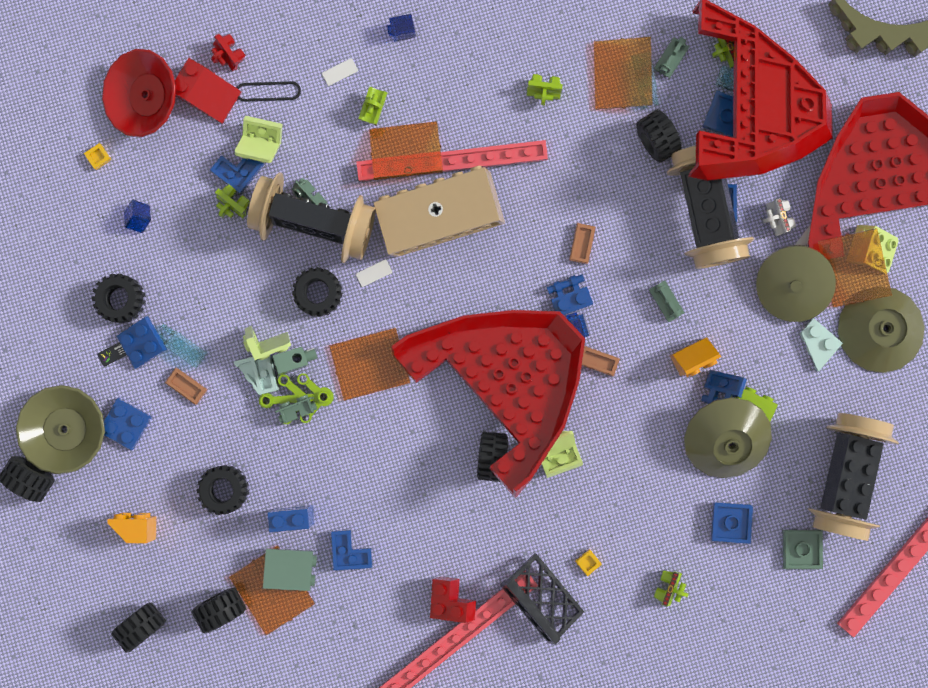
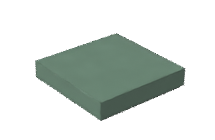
(802, 549)

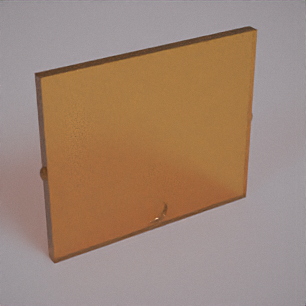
(623, 73)
(405, 150)
(857, 267)
(367, 364)
(268, 606)

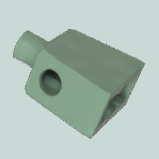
(284, 363)

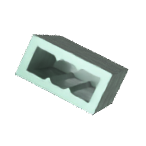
(289, 569)

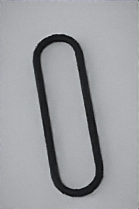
(270, 83)

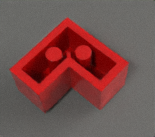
(447, 605)

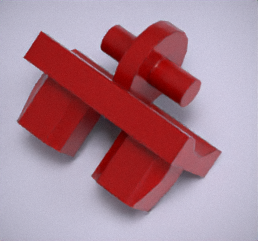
(224, 54)

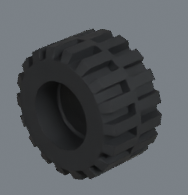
(658, 135)
(309, 277)
(104, 292)
(491, 449)
(26, 479)
(207, 495)
(218, 610)
(138, 627)

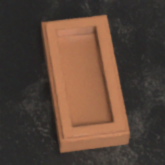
(582, 243)
(600, 361)
(186, 386)

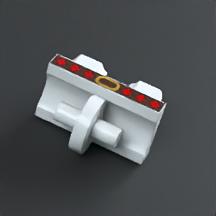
(778, 218)

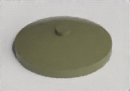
(795, 283)

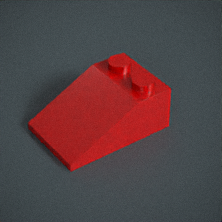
(205, 91)

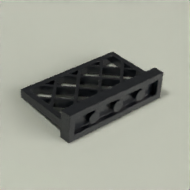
(534, 612)

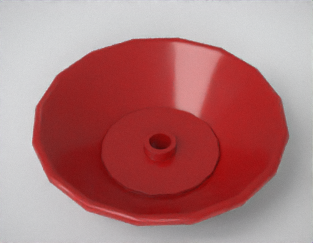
(127, 89)

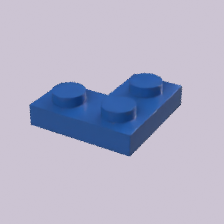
(239, 176)
(344, 556)

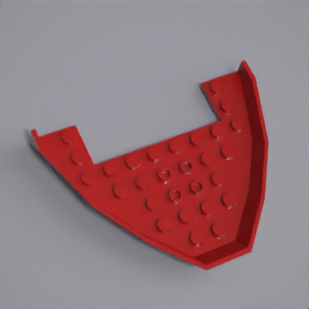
(776, 104)
(873, 165)
(519, 367)

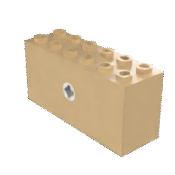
(412, 217)

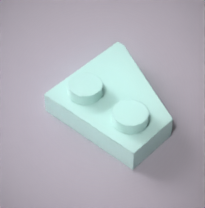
(819, 343)
(259, 374)

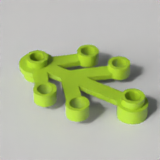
(299, 393)

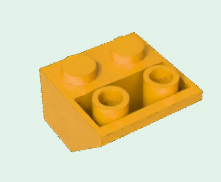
(695, 356)
(134, 529)

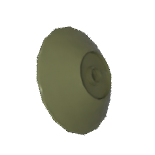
(866, 341)
(720, 425)
(41, 431)

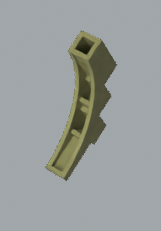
(886, 36)

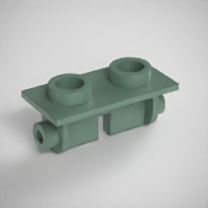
(672, 57)
(304, 189)
(666, 301)
(288, 411)

